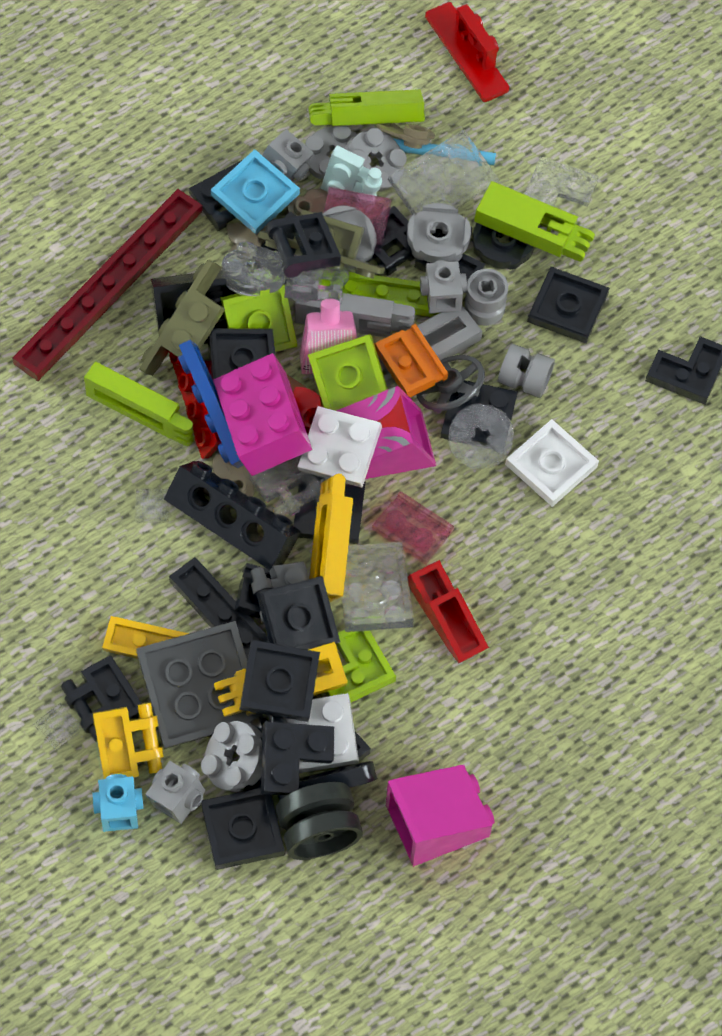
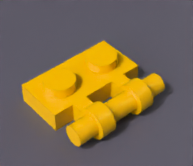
(117, 745)

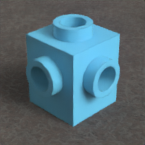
(118, 802)

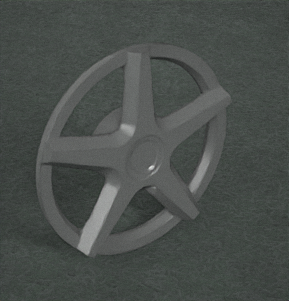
(454, 384)

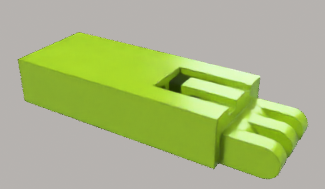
(369, 108)
(521, 215)
(138, 403)

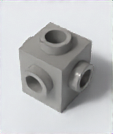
(289, 155)
(443, 286)
(176, 791)

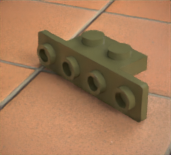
(347, 240)
(191, 321)

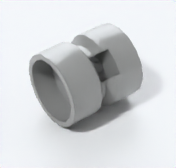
(486, 296)
(537, 374)

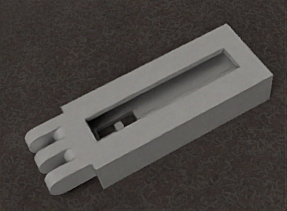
(370, 314)
(446, 334)

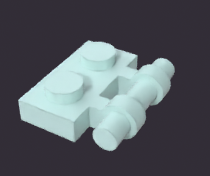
(348, 173)

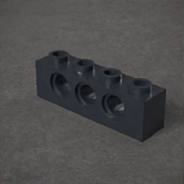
(188, 496)

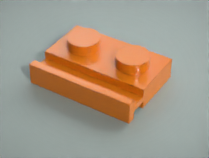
(411, 361)

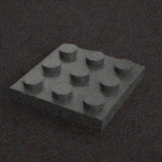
(182, 681)

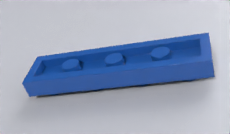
(206, 392)

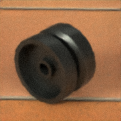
(319, 820)

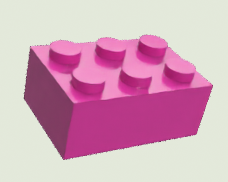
(262, 414)

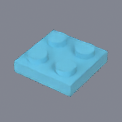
(255, 191)

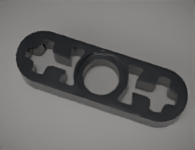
(350, 775)

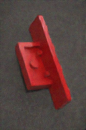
(470, 47)
(204, 438)

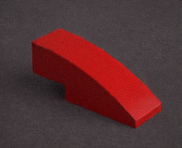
(447, 611)

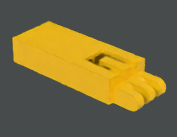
(332, 536)
(329, 677)

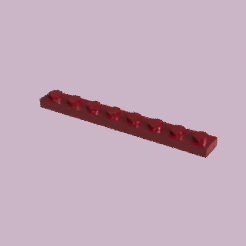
(107, 285)

